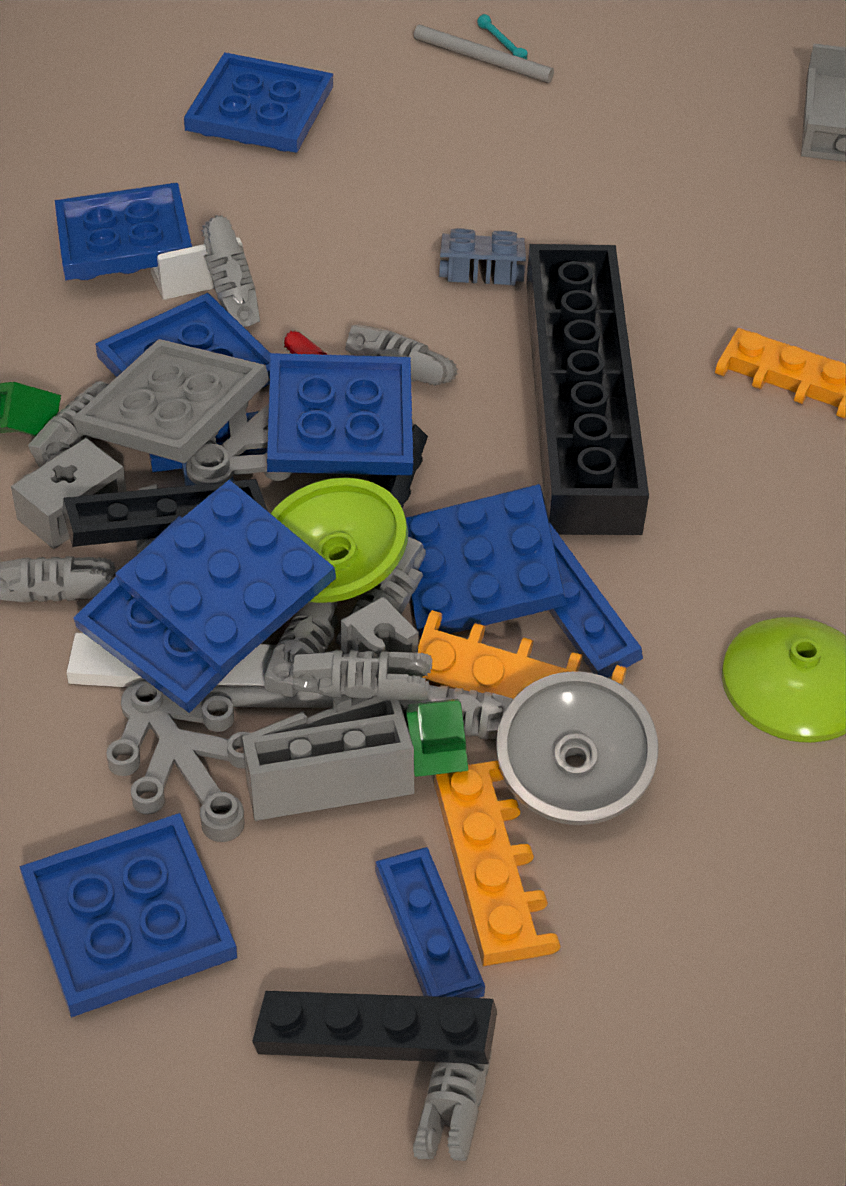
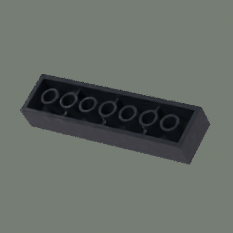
(585, 392)

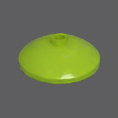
(351, 527)
(789, 678)

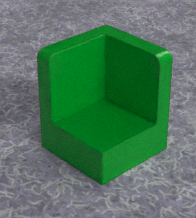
(26, 408)
(437, 737)

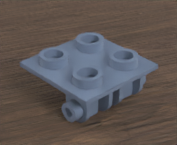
(464, 245)

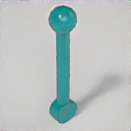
(485, 22)

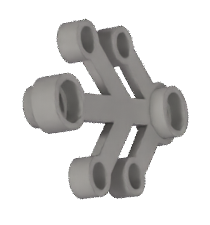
(220, 462)
(180, 748)

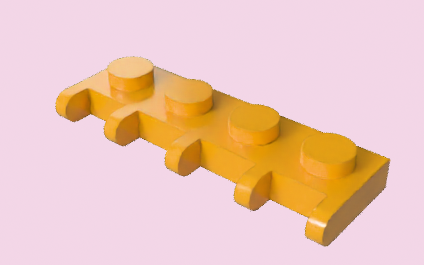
(785, 367)
(484, 668)
(489, 866)

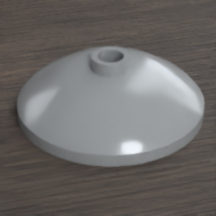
(582, 718)

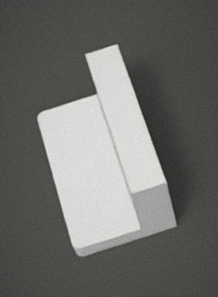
(183, 272)

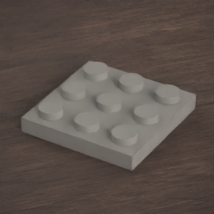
(171, 400)

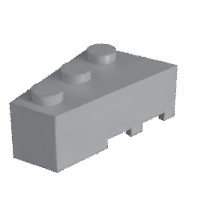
(330, 759)

